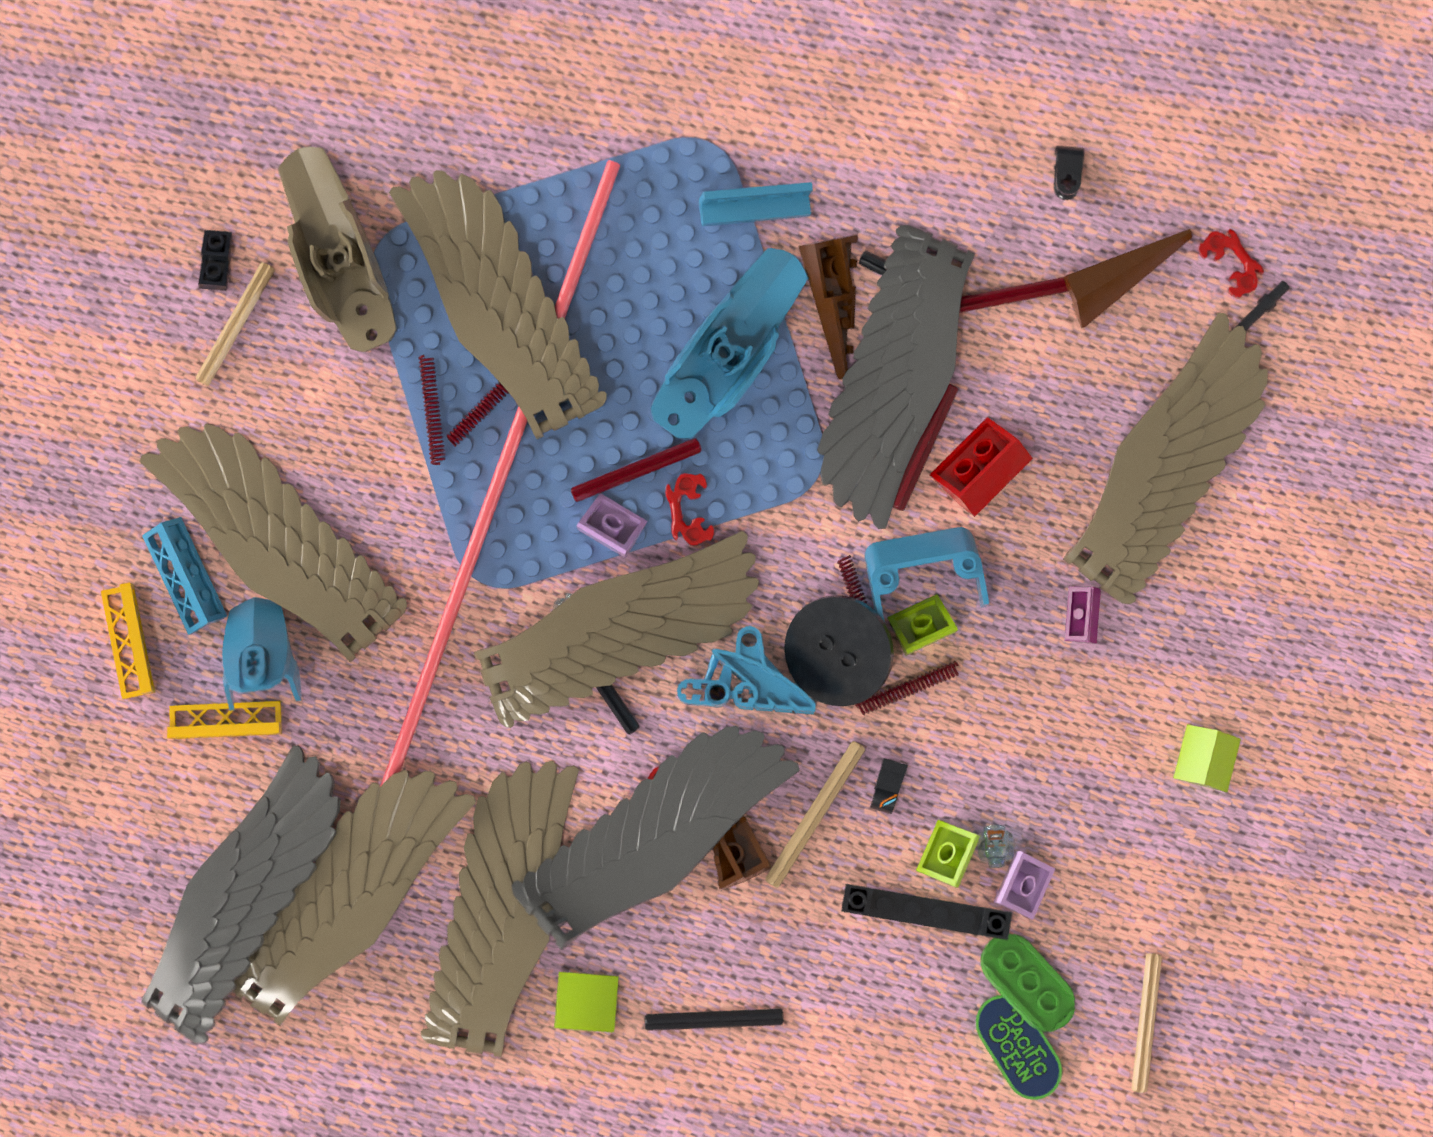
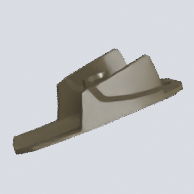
(334, 251)

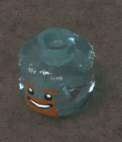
(995, 846)

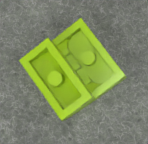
(586, 1002)

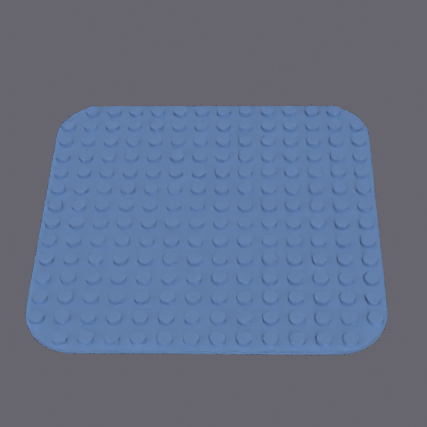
(632, 312)

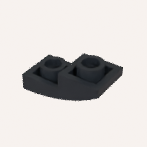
(215, 260)

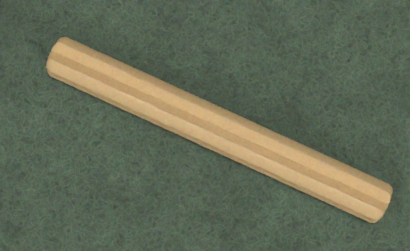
(234, 324)
(1146, 1022)

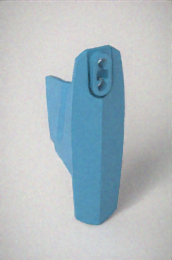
(730, 345)

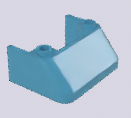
(888, 556)

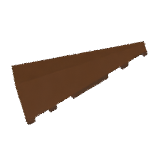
(830, 281)
(1106, 282)
(739, 856)

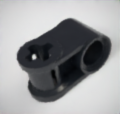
(1068, 167)

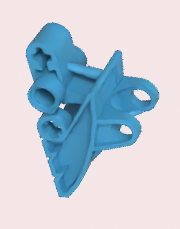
(757, 675)

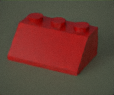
(981, 466)

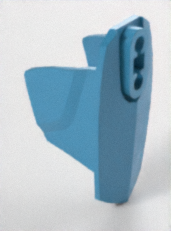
(258, 634)

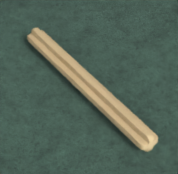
(815, 814)

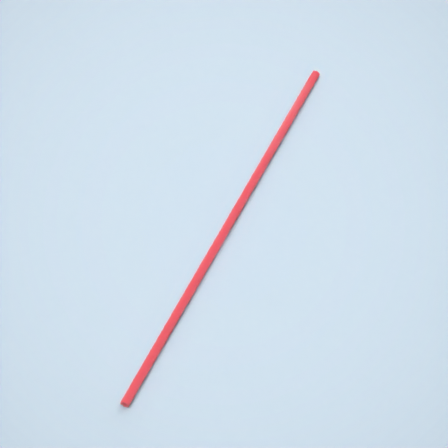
(495, 490)

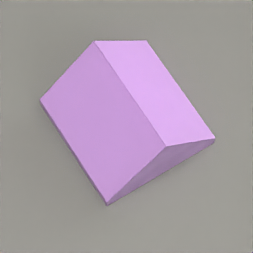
(612, 525)
(1024, 885)

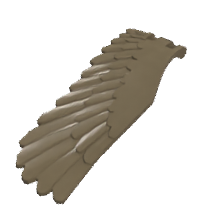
(496, 301)
(1169, 460)
(273, 538)
(619, 626)

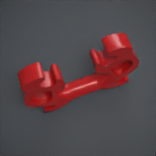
(1246, 281)
(694, 533)

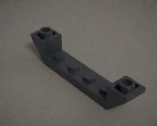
(926, 912)

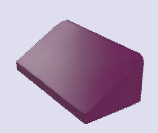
(1082, 614)

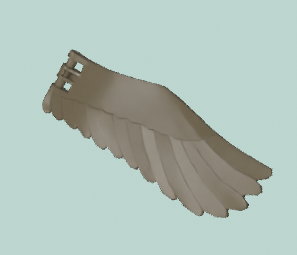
(353, 888)
(492, 936)

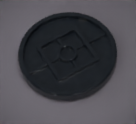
(839, 650)

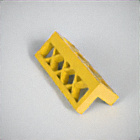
(136, 637)
(225, 730)

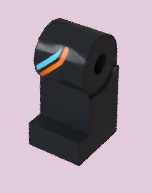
(888, 785)

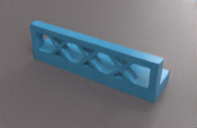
(755, 204)
(187, 572)

